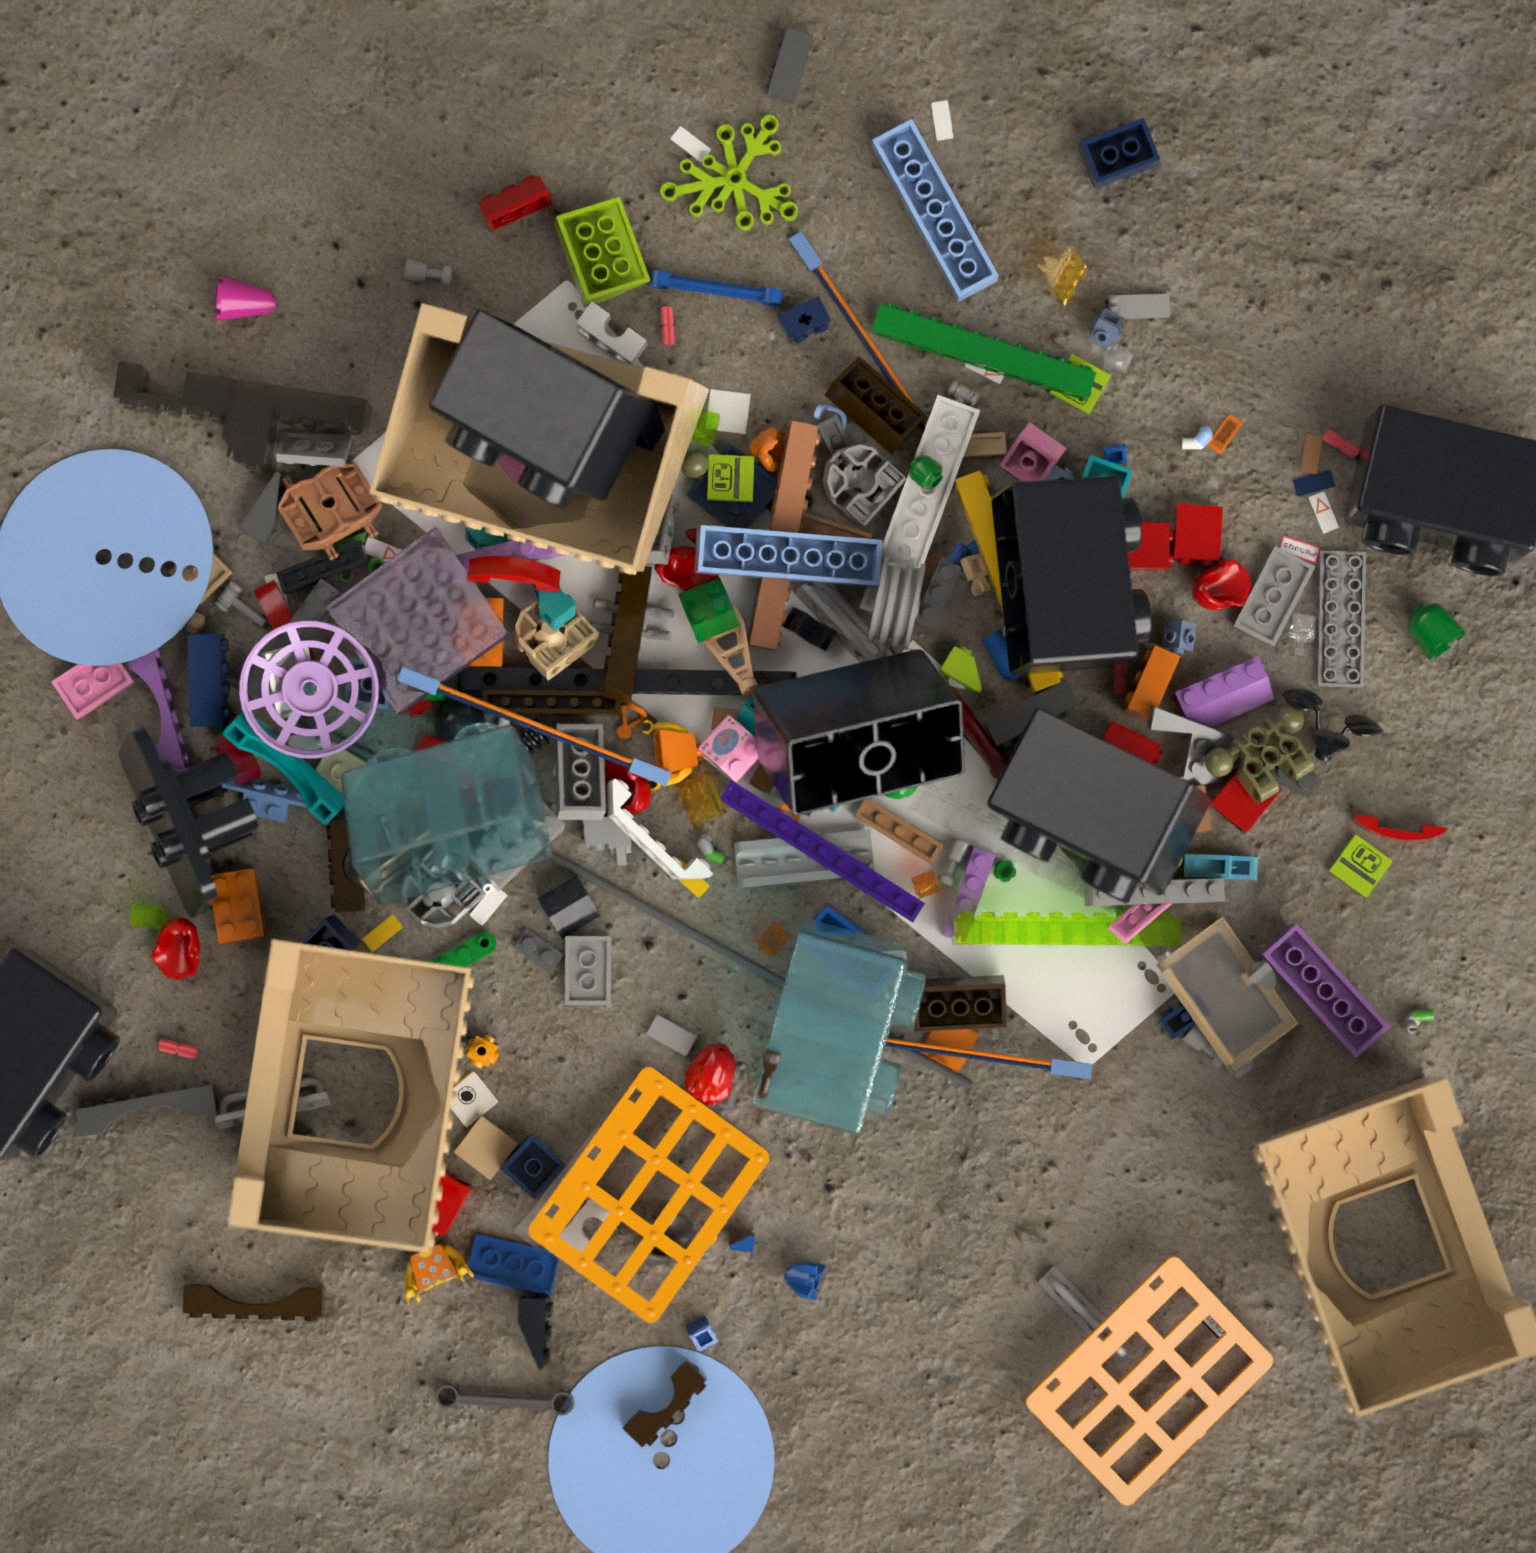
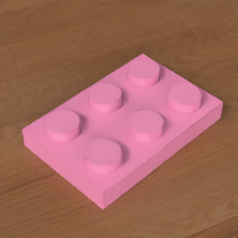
(90, 686)

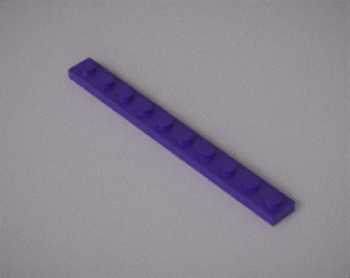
(822, 851)

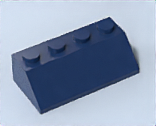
(208, 680)

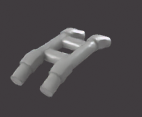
(650, 611)

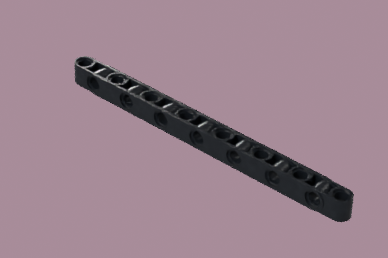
(646, 680)

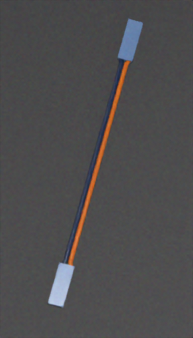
(813, 262)
(431, 686)
(1058, 1066)

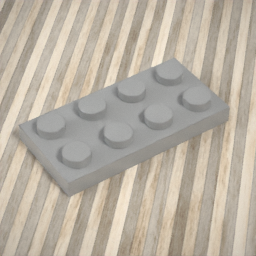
(1274, 596)

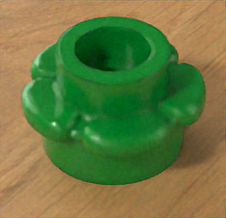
(998, 872)

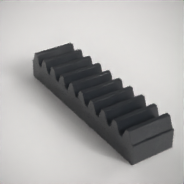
(321, 567)

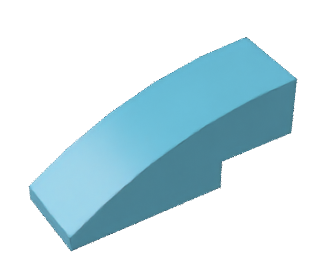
(1221, 867)

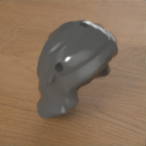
(679, 1231)

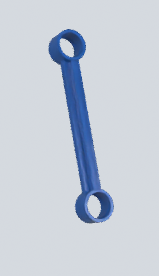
(764, 295)

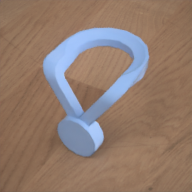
(821, 408)

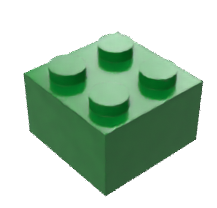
(709, 610)

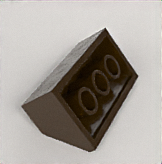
(875, 405)
(962, 1004)

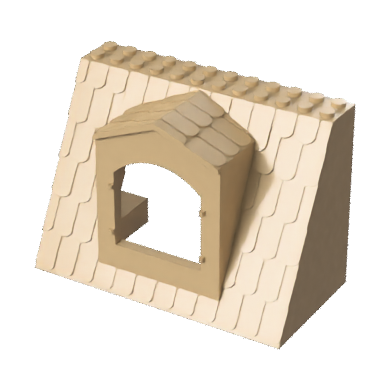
(429, 474)
(339, 1187)
(1424, 1329)

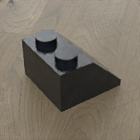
(569, 906)

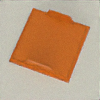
(953, 1038)

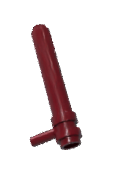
(982, 741)

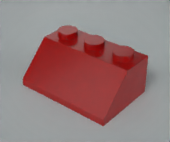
(515, 202)

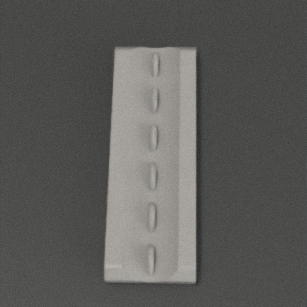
(1341, 619)
(780, 863)

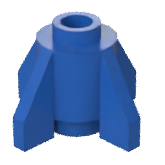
(805, 1278)

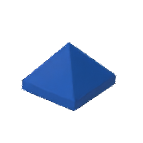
(1115, 453)

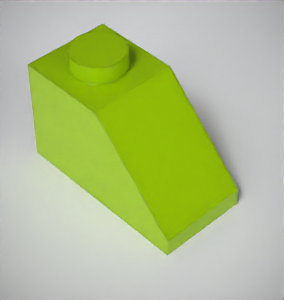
(962, 669)

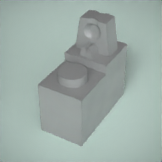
(604, 833)

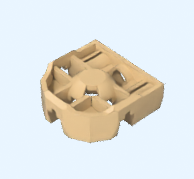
(551, 643)

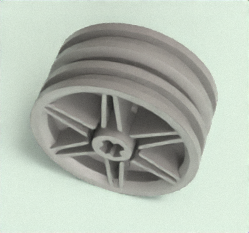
(896, 603)

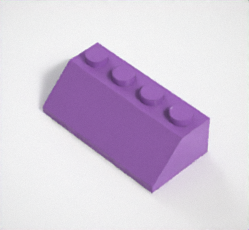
(1225, 694)

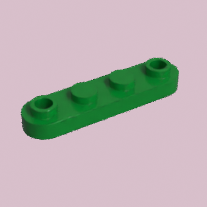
(468, 951)

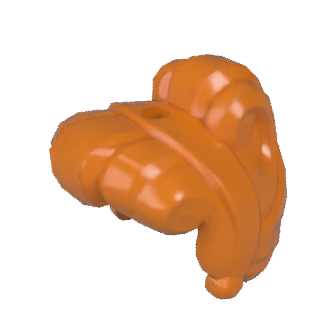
(769, 447)

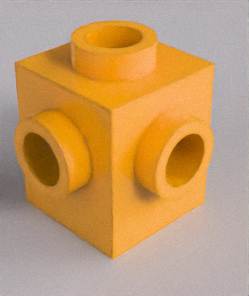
(491, 1051)

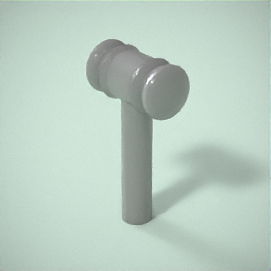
(963, 393)
(229, 597)

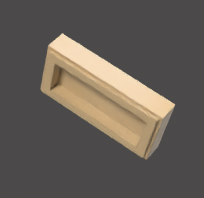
(986, 445)

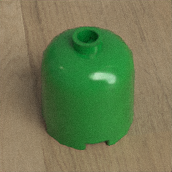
(1434, 629)

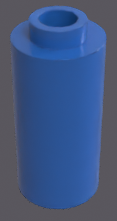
(997, 649)

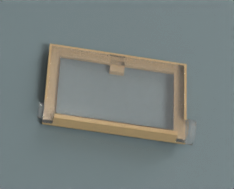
(1223, 1001)

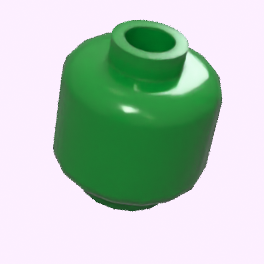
(926, 472)

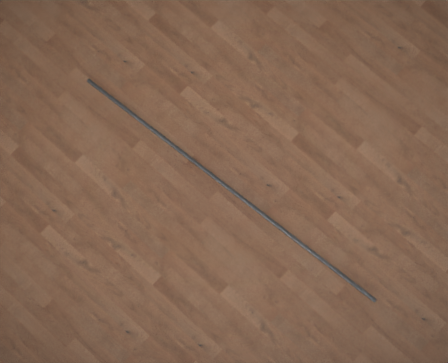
(654, 912)

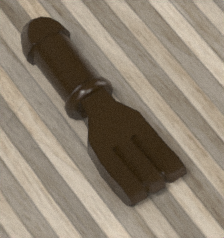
(770, 1064)

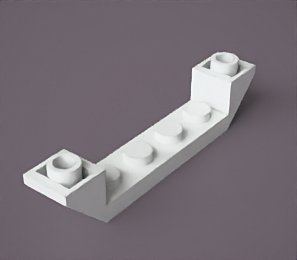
(616, 796)

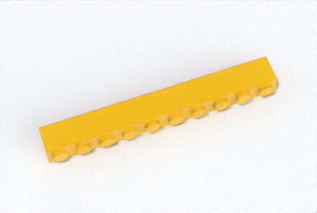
(978, 510)

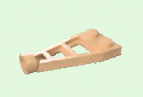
(746, 671)

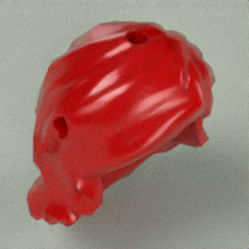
(680, 569)
(1222, 586)
(637, 786)
(177, 949)
(711, 1074)

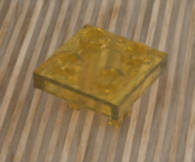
(1063, 274)
(701, 799)

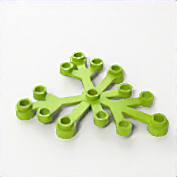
(708, 183)

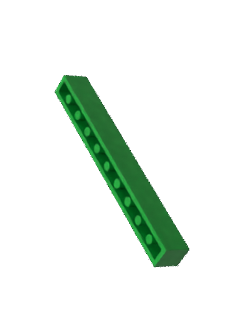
(983, 352)

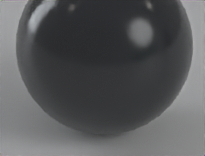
(454, 716)

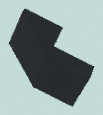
(809, 629)

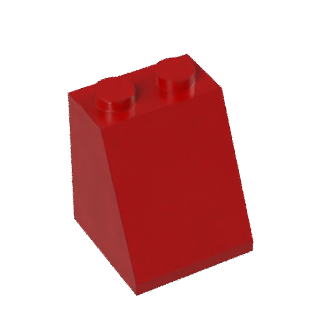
(453, 1197)

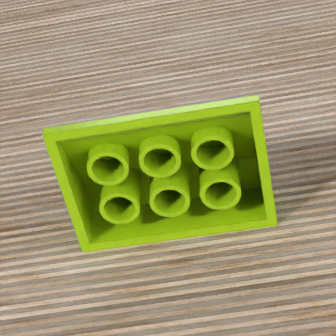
(601, 251)

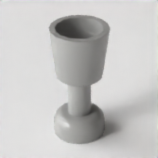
(419, 271)
(957, 853)
(1198, 1041)

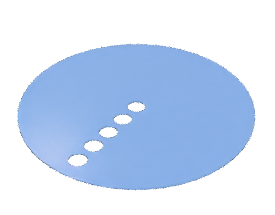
(51, 546)
(715, 1471)

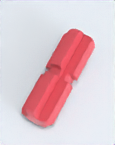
(667, 322)
(1337, 441)
(1119, 684)
(174, 1047)

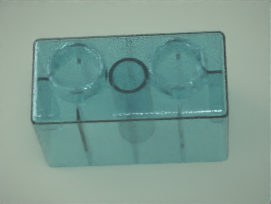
(445, 813)
(836, 1025)

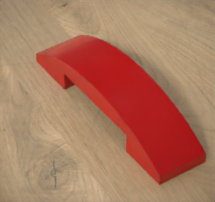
(514, 569)
(275, 607)
(1370, 824)

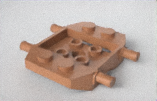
(334, 521)

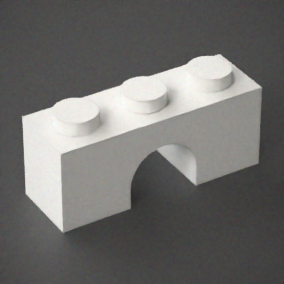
(593, 325)
(573, 1232)

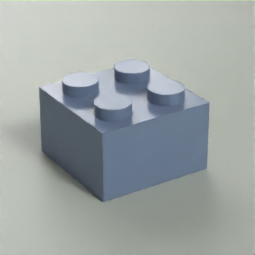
(365, 691)

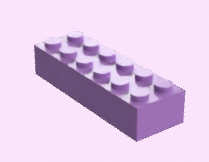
(1324, 991)

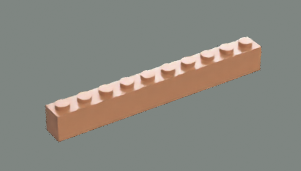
(785, 517)

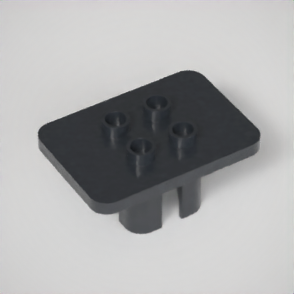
(165, 807)

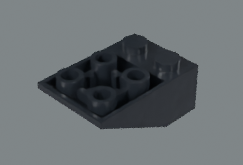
(533, 1321)

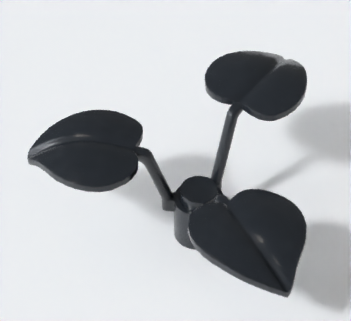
(1329, 741)

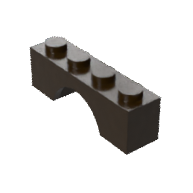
(346, 895)
(644, 1425)

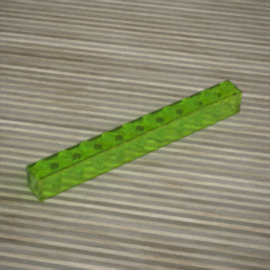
(1059, 930)

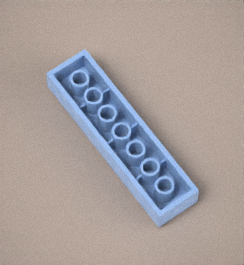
(934, 210)
(788, 556)

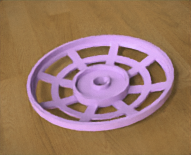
(301, 702)

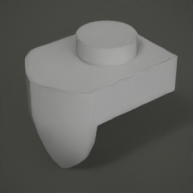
(1262, 974)

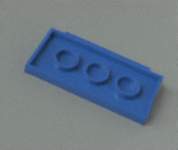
(513, 1265)

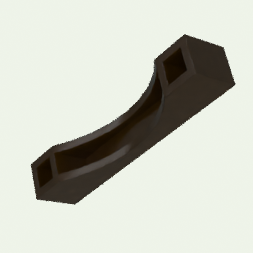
(205, 1299)

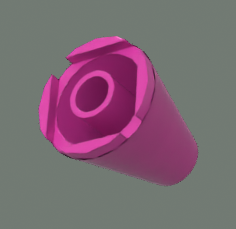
(240, 299)

